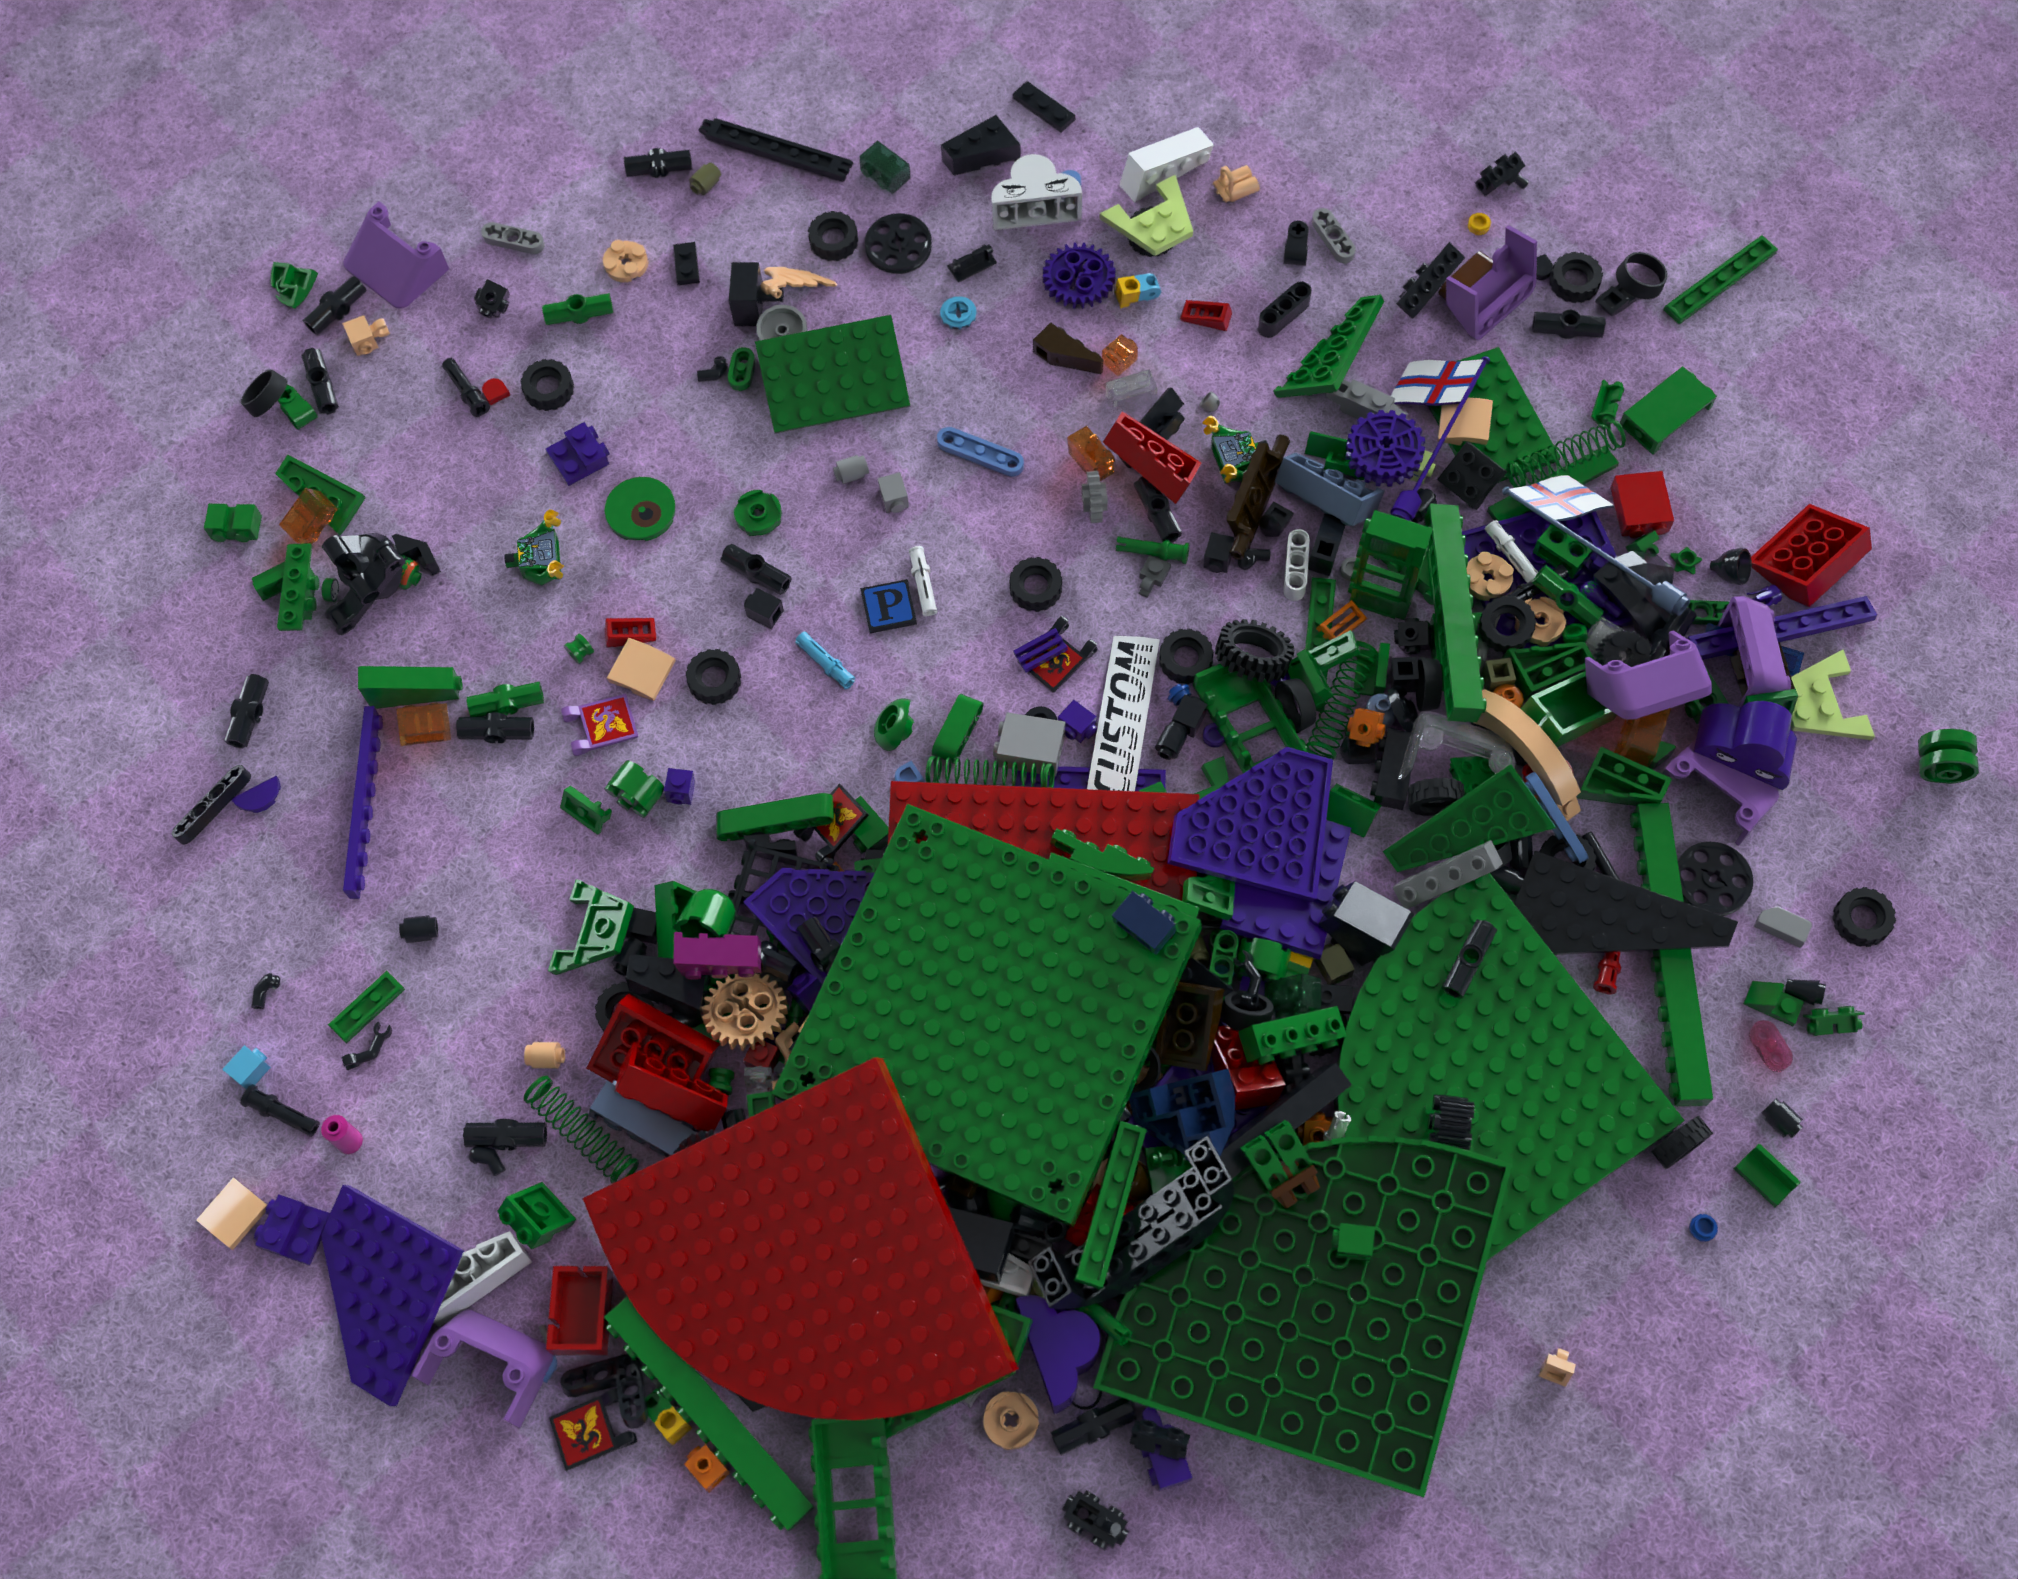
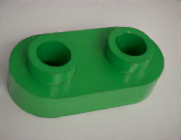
(741, 370)

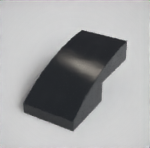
(1615, 300)

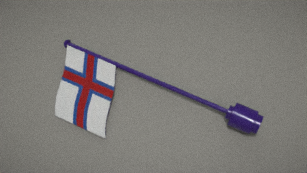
(1433, 384)

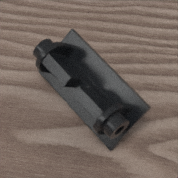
(972, 263)
(1172, 1440)

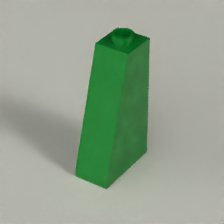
(407, 685)

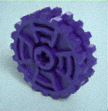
(1385, 448)

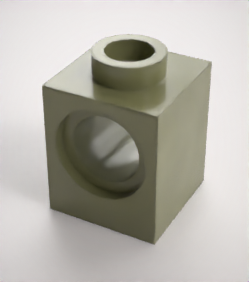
(1334, 964)

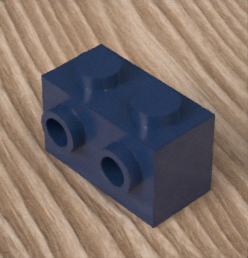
(1145, 922)

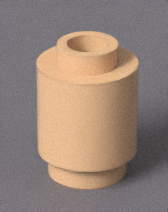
(544, 1055)

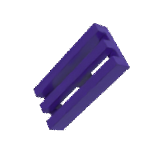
(1037, 642)

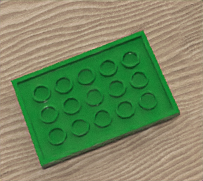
(832, 374)
(1513, 424)

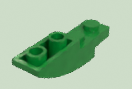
(1111, 861)

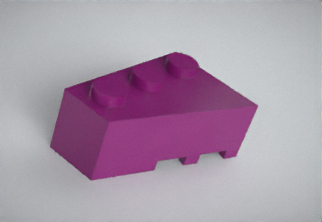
(717, 955)

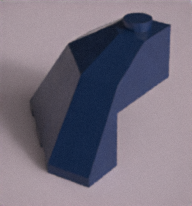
(1188, 1110)

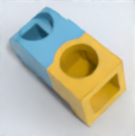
(1136, 289)

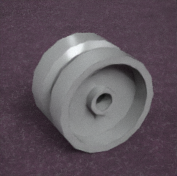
(780, 321)

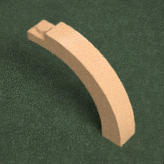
(1535, 748)

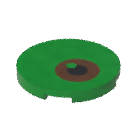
(640, 509)

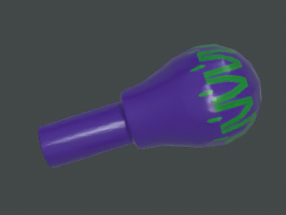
(1596, 594)

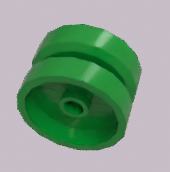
(1948, 756)

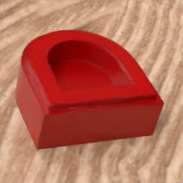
(495, 390)

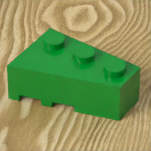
(1546, 666)

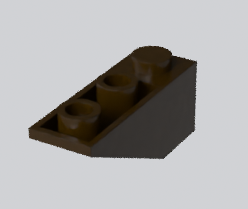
(1062, 350)

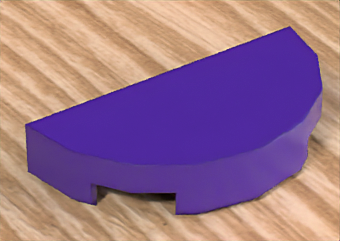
(259, 797)

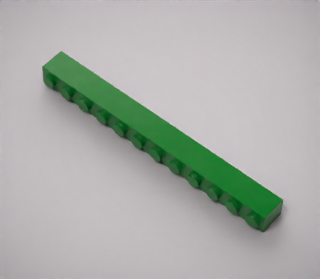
(1673, 968)

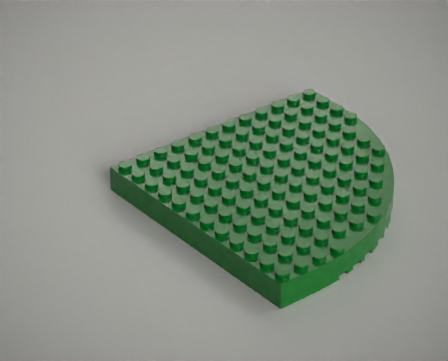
(1522, 1044)
(1314, 1348)

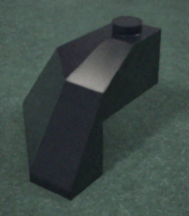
(1632, 595)

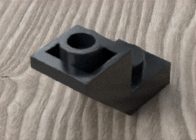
(416, 550)

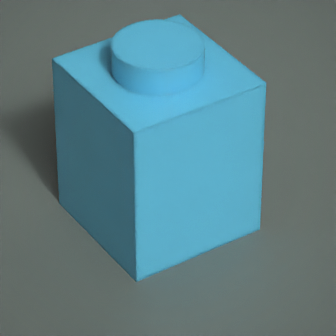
(247, 1066)

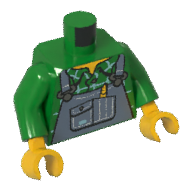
(1231, 449)
(539, 552)

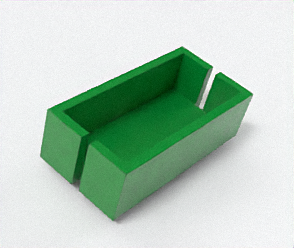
(1567, 710)

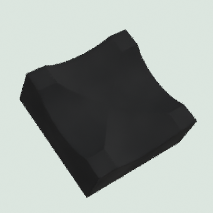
(1471, 475)

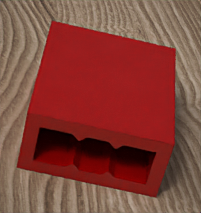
(1642, 503)

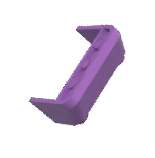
(1499, 290)
(1757, 645)
(1651, 685)
(525, 1356)

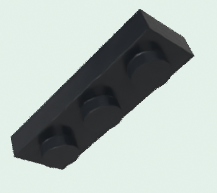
(1044, 106)

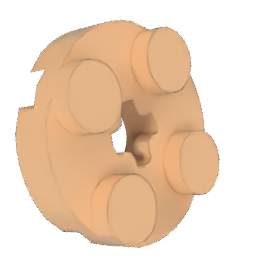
(621, 250)
(1498, 568)
(1554, 621)
(1027, 1423)

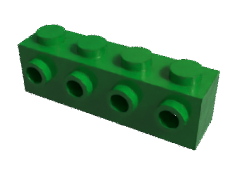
(1292, 1034)

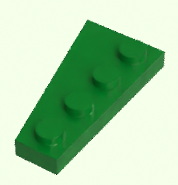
(301, 476)

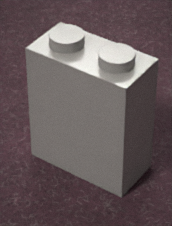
(1029, 741)

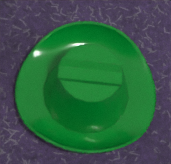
(893, 724)

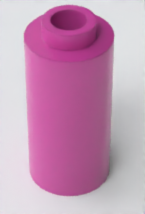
(341, 1134)

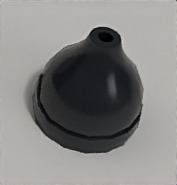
(1733, 566)

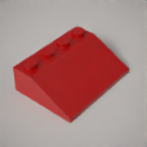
(1812, 553)
(656, 1034)

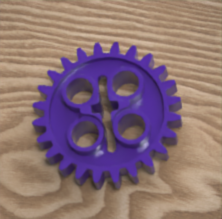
(1089, 284)

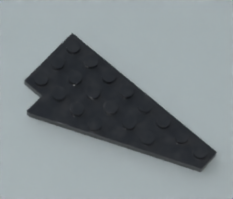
(1596, 913)

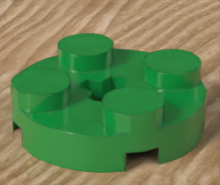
(760, 524)

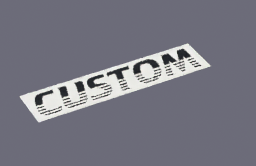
(1123, 714)

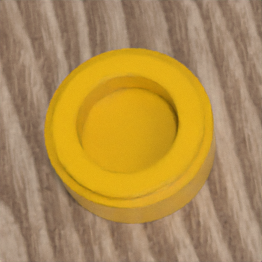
(1479, 223)

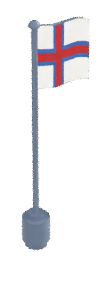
(1566, 499)

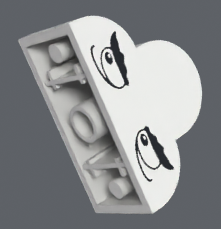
(1035, 195)

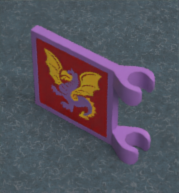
(604, 723)

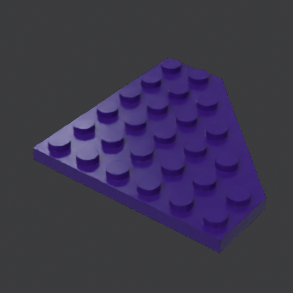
(1261, 826)
(798, 895)
(385, 1288)

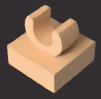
(1557, 1368)

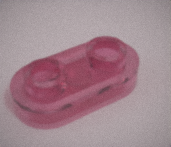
(1772, 1045)

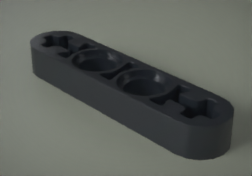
(211, 804)

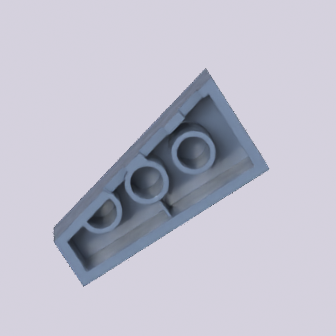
(1328, 489)
(640, 1122)

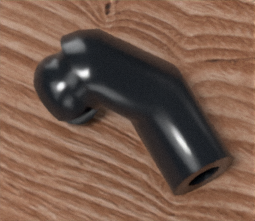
(487, 1156)

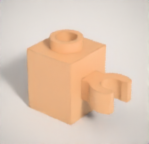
(363, 335)

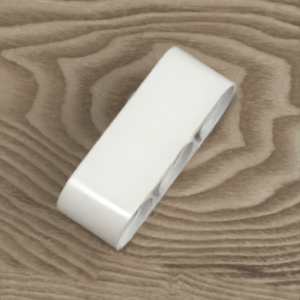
(1296, 555)

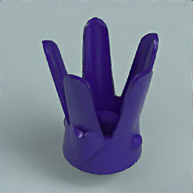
(1769, 594)

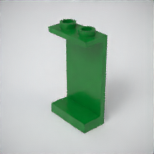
(1667, 409)

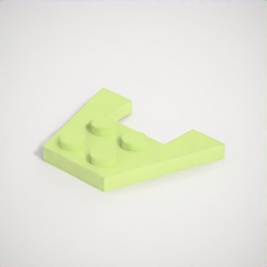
(1158, 227)
(1817, 706)

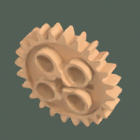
(731, 1028)

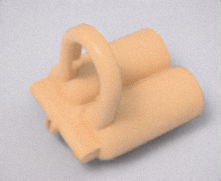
(1236, 183)

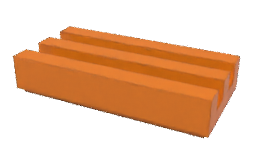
(1328, 633)

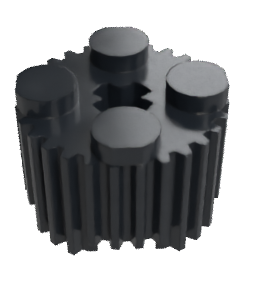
(1634, 646)
(1451, 1121)

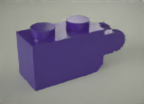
(1164, 1471)

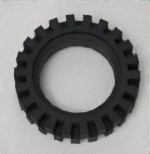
(1249, 664)

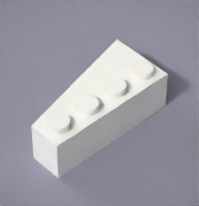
(1162, 160)
(481, 1272)

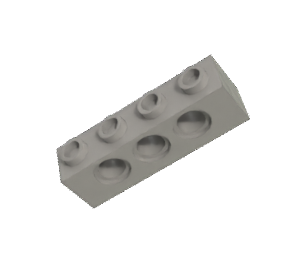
(1447, 875)

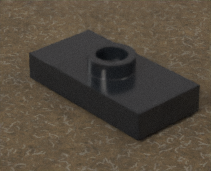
(1337, 996)

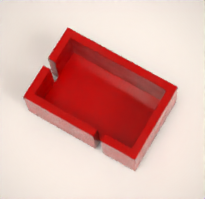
(579, 1309)

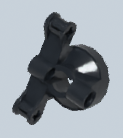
(370, 569)

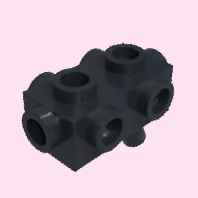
(1505, 171)
(1102, 1524)

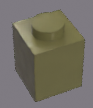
(1498, 673)

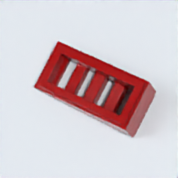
(1216, 308)
(619, 624)

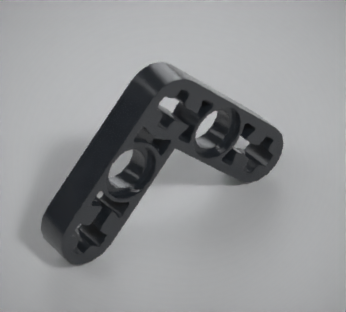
(616, 1377)

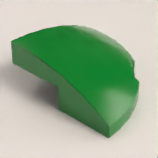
(292, 283)

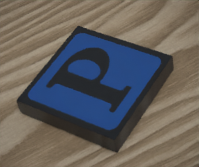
(888, 606)

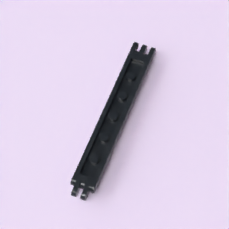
(776, 149)

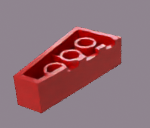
(1152, 456)
(669, 1090)

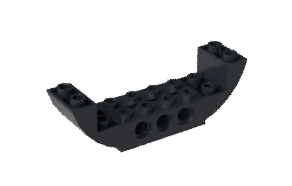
(1148, 1234)

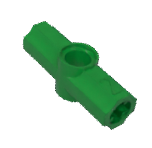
(577, 309)
(1555, 586)
(505, 699)

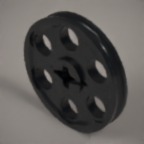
(890, 248)
(1725, 874)

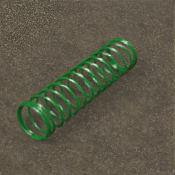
(1523, 476)
(1320, 743)
(1044, 775)
(543, 1089)

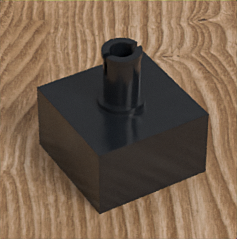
(746, 294)

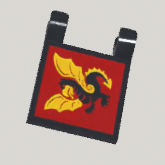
(1061, 668)
(847, 818)
(586, 1431)

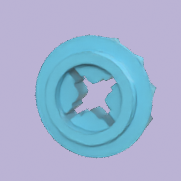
(949, 309)

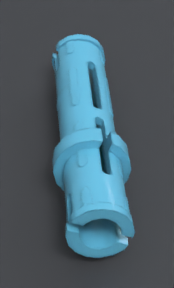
(832, 666)

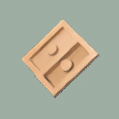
(1471, 423)
(641, 669)
(232, 1213)

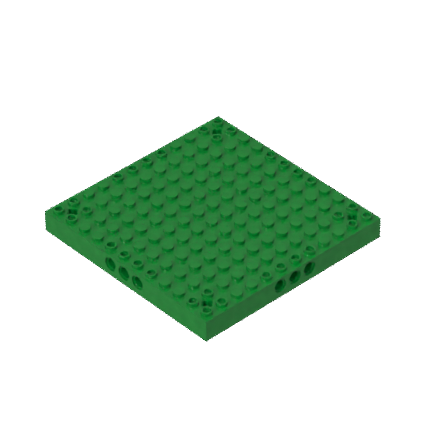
(996, 1008)

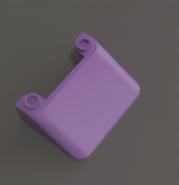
(389, 263)
(1752, 794)

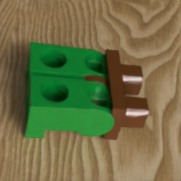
(1283, 1173)

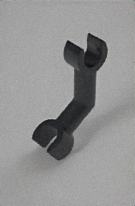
(1250, 998)
(354, 1060)

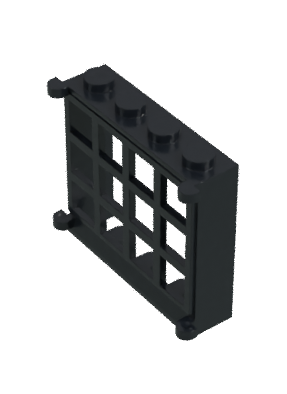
(747, 862)

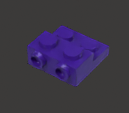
(578, 453)
(291, 1229)

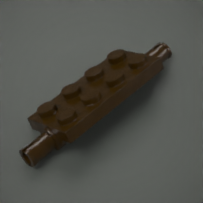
(1255, 493)

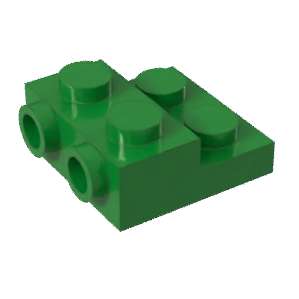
(535, 1215)

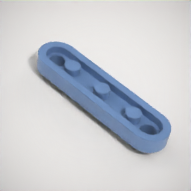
(980, 451)
(1563, 830)

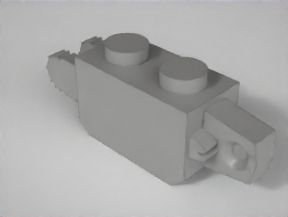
(1361, 399)

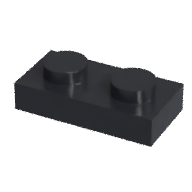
(686, 263)

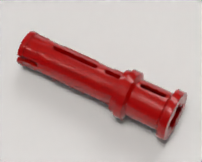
(1608, 971)

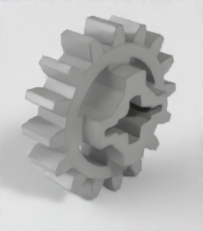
(1094, 497)

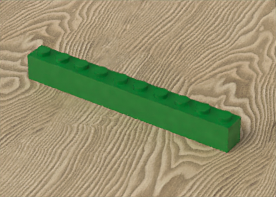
(1454, 615)
(712, 1416)

